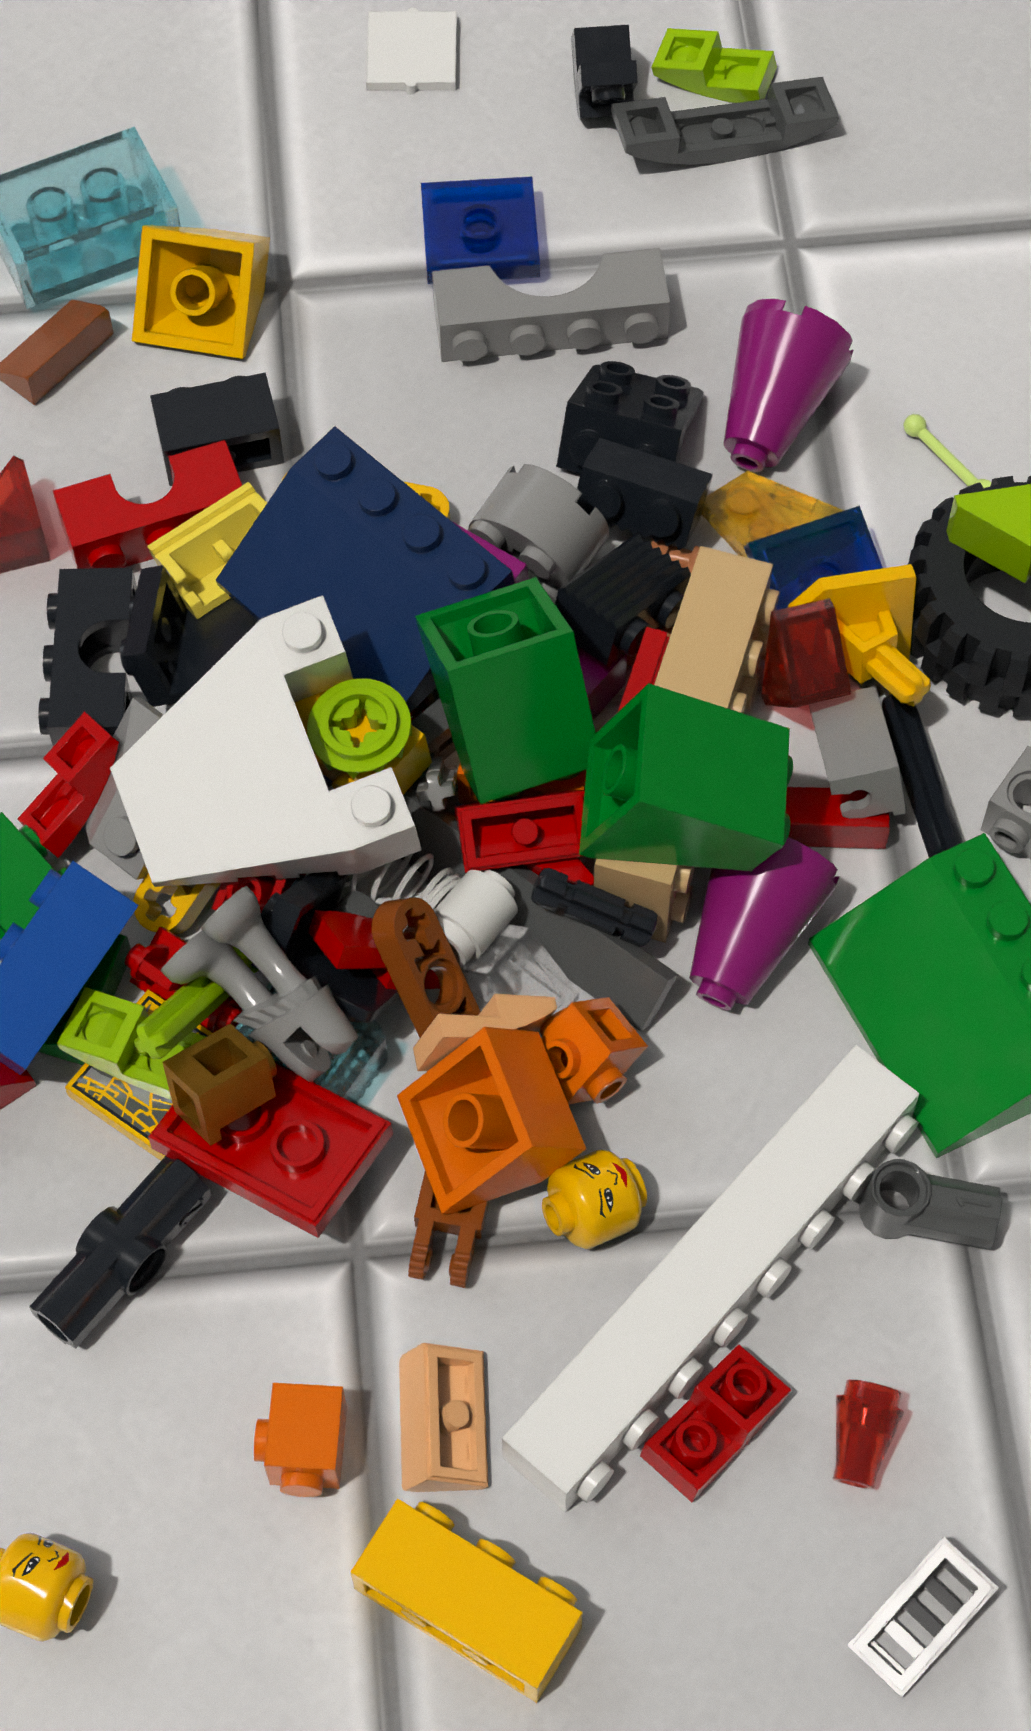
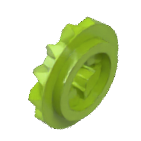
(341, 708)

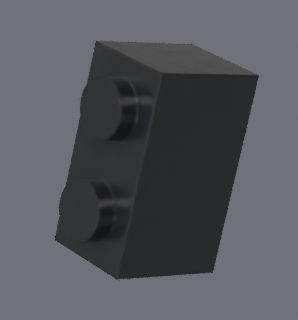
(226, 410)

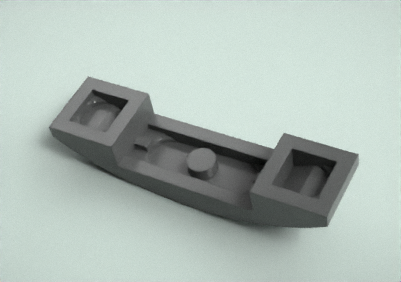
(728, 131)

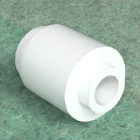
(476, 913)

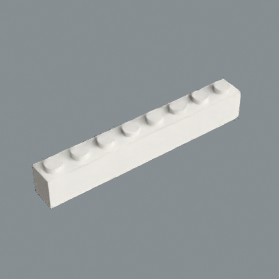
(709, 1279)

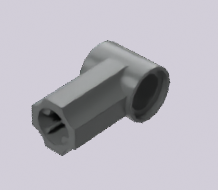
(937, 1206)

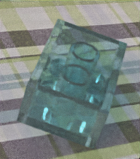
(80, 216)

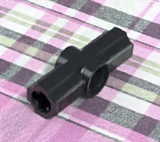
(120, 1251)

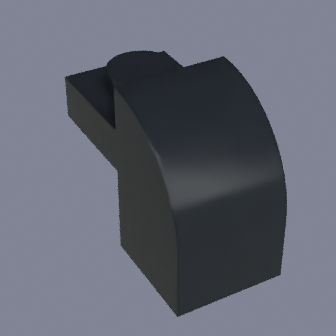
(602, 69)

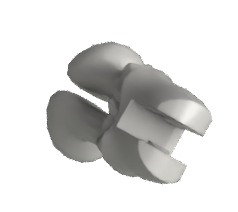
(295, 1022)

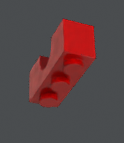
(115, 533)

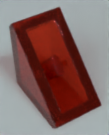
(20, 526)
(804, 656)

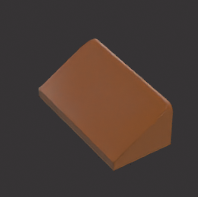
(56, 349)

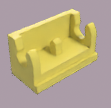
(204, 544)

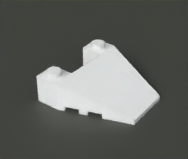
(232, 778)

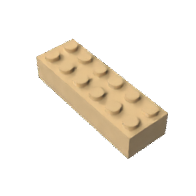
(712, 659)

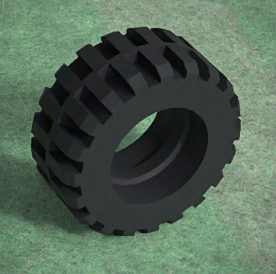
(957, 634)

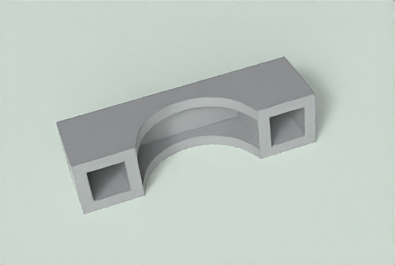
(487, 318)

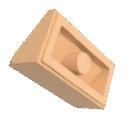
(443, 1419)

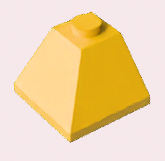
(199, 289)

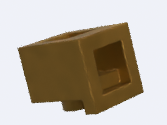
(219, 1081)

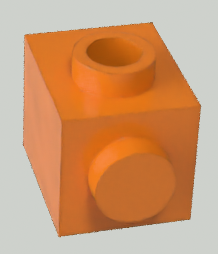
(303, 1438)

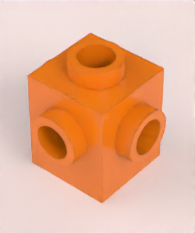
(591, 1049)

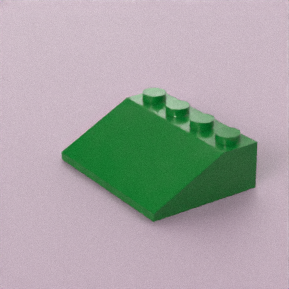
(943, 989)

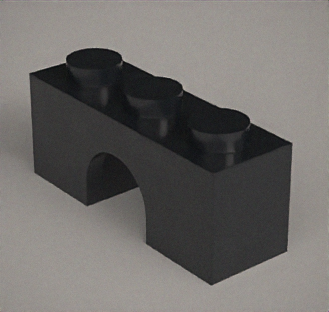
(88, 623)

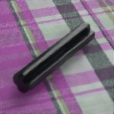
(921, 776)

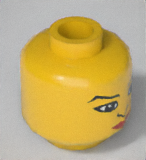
(594, 1199)
(42, 1587)

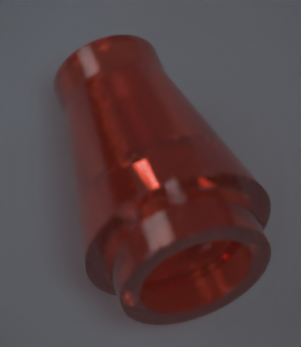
(864, 1431)

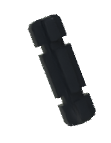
(594, 907)

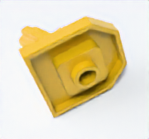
(875, 626)

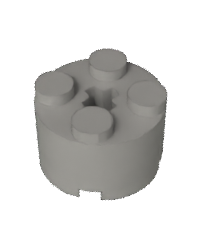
(542, 525)

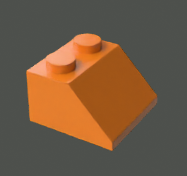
(490, 1119)

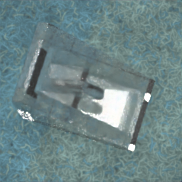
(518, 966)

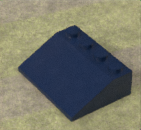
(372, 552)

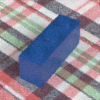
(54, 957)

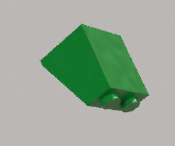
(509, 689)
(686, 785)

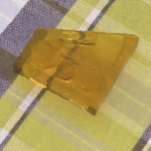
(757, 508)

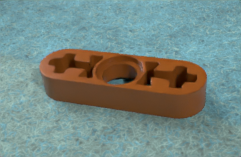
(400, 955)

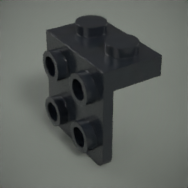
(628, 411)
(168, 645)
(288, 922)

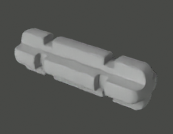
(437, 784)

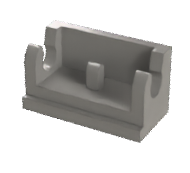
(859, 753)

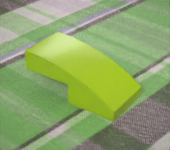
(701, 65)
(104, 1035)

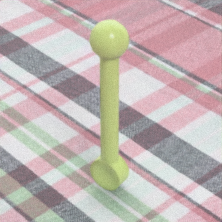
(916, 427)

